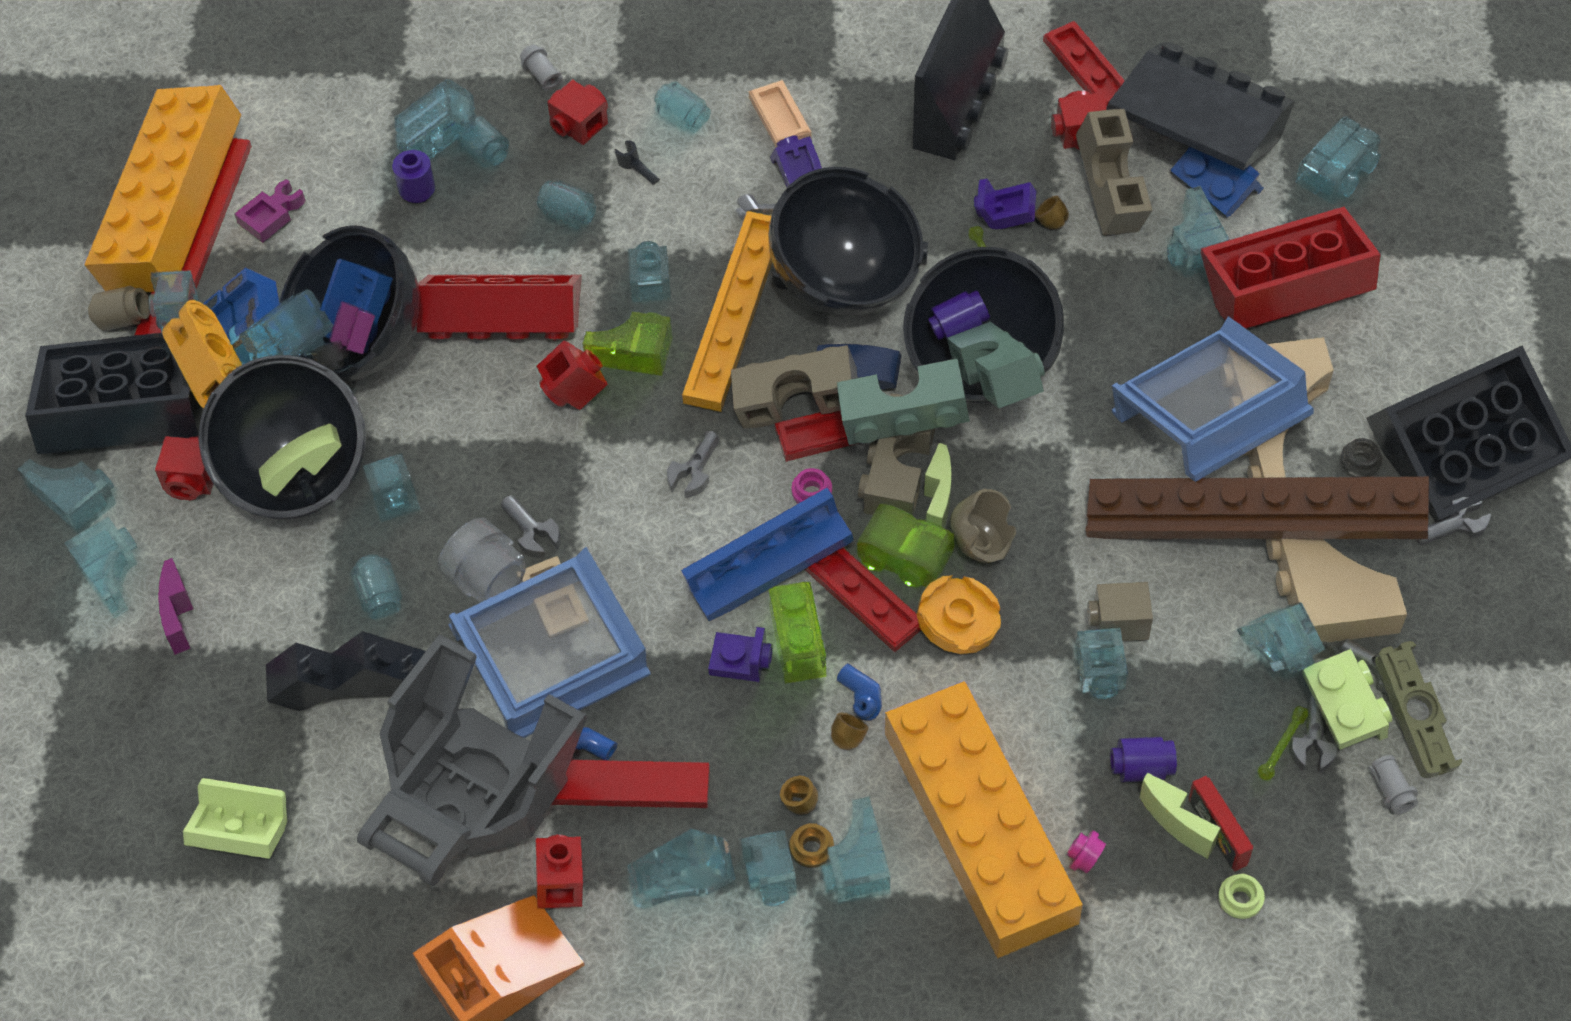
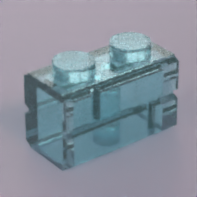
(436, 119)
(1339, 160)
(289, 328)

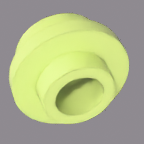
(1246, 884)

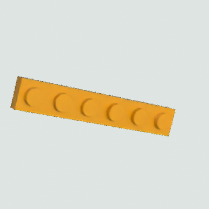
(731, 316)

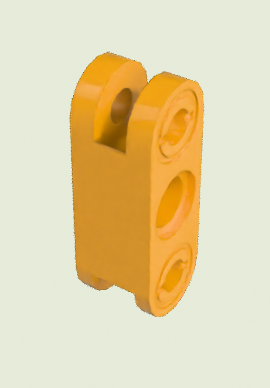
(200, 349)

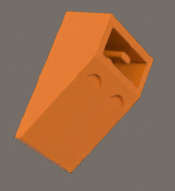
(497, 962)

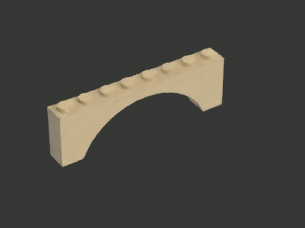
(1335, 591)

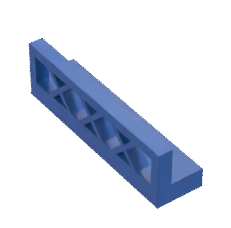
(767, 555)

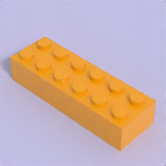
(164, 187)
(982, 819)

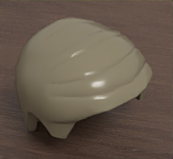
(982, 526)

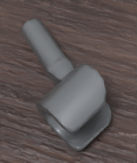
(748, 203)

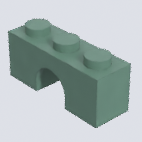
(998, 362)
(933, 404)

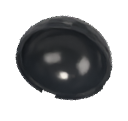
(844, 241)
(1016, 297)
(397, 316)
(262, 411)

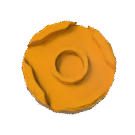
(959, 614)

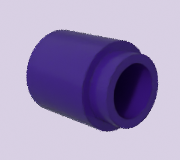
(413, 176)
(958, 314)
(1141, 756)

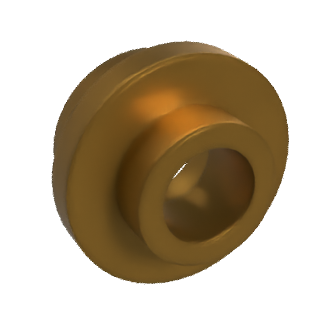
(808, 833)

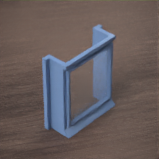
(1218, 397)
(552, 638)

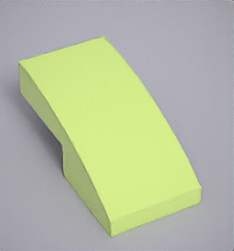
(307, 451)
(938, 486)
(1167, 807)

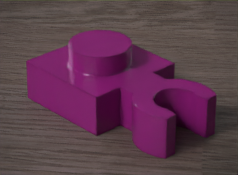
(267, 213)

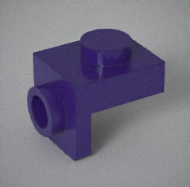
(1005, 206)

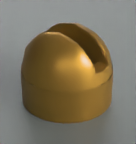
(1052, 213)
(848, 731)
(801, 788)

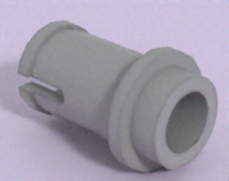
(536, 61)
(1398, 793)

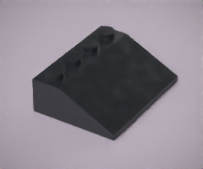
(957, 77)
(1203, 105)
(109, 395)
(1474, 433)

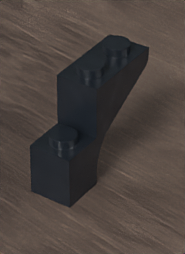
(358, 668)

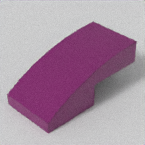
(352, 327)
(172, 602)

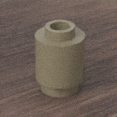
(119, 308)

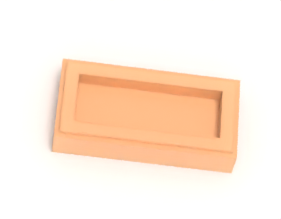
(779, 112)

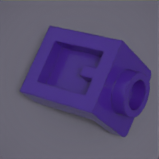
(795, 158)
(740, 655)

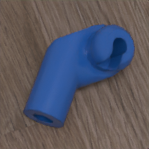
(866, 692)
(596, 744)

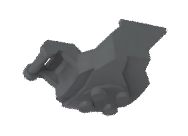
(461, 773)

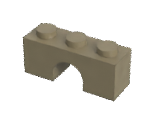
(1118, 198)
(764, 387)
(888, 478)

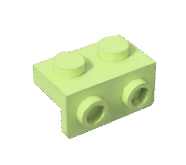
(1347, 700)
(237, 818)

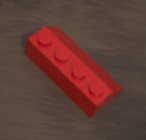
(1291, 268)
(499, 304)

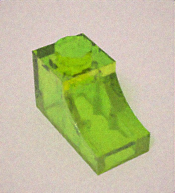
(635, 345)

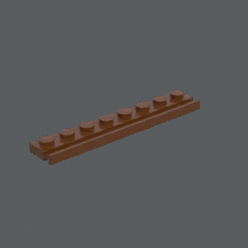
(1259, 508)

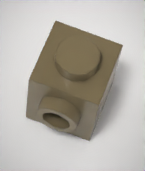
(1122, 607)

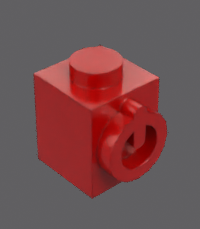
(578, 111)
(1071, 114)
(571, 376)
(182, 469)
(559, 872)

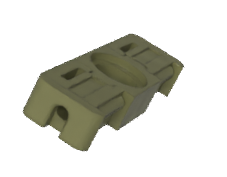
(1424, 737)

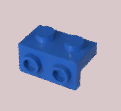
(1221, 182)
(359, 287)

